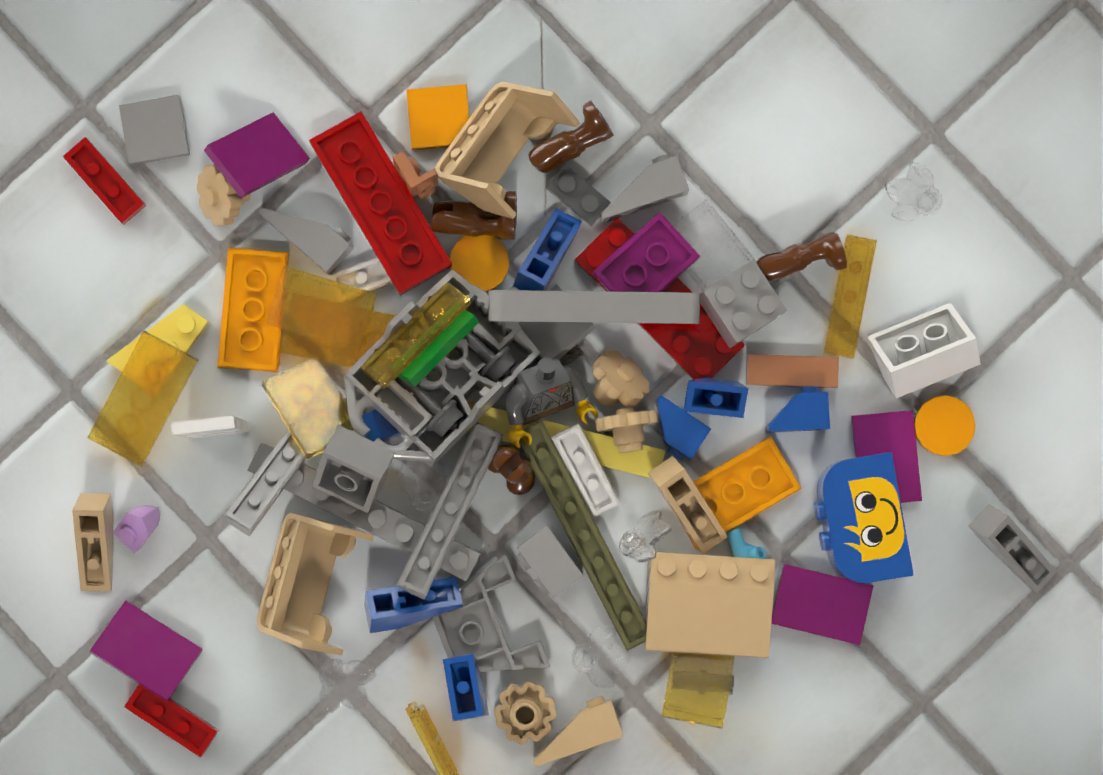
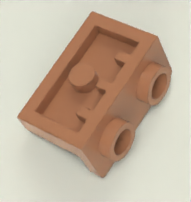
(418, 185)

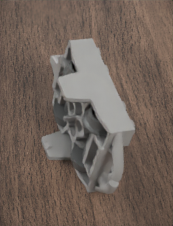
(490, 349)

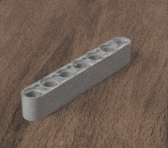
(594, 306)

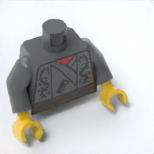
(544, 392)

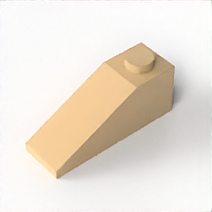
(687, 504)
(94, 540)
(587, 729)

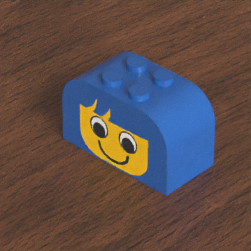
(863, 519)

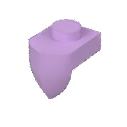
(137, 526)

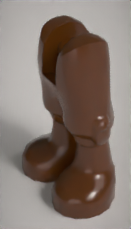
(571, 144)
(470, 220)
(797, 257)
(516, 471)

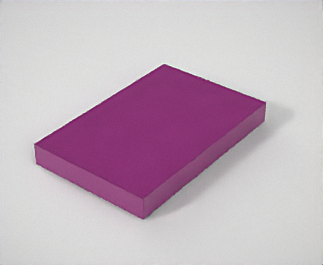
(256, 154)
(648, 259)
(894, 434)
(821, 604)
(146, 651)

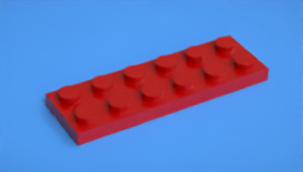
(380, 203)
(693, 347)

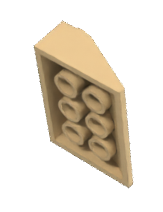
(710, 605)

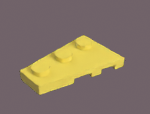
(178, 328)

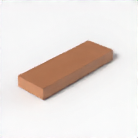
(792, 371)

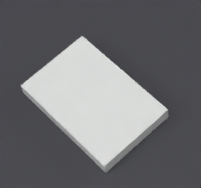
(209, 427)

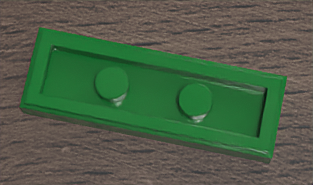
(439, 348)

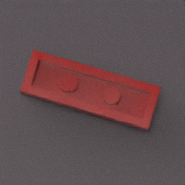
(104, 181)
(172, 720)

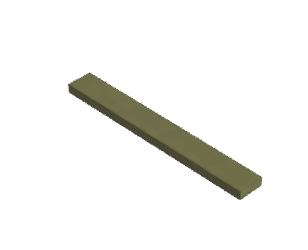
(585, 536)

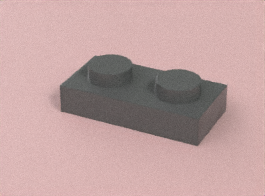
(578, 195)

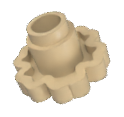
(218, 197)
(618, 380)
(627, 427)
(525, 712)

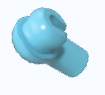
(742, 549)

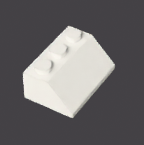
(924, 350)

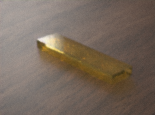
(850, 297)
(416, 336)

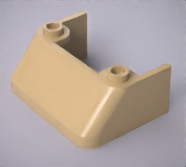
(495, 137)
(300, 581)

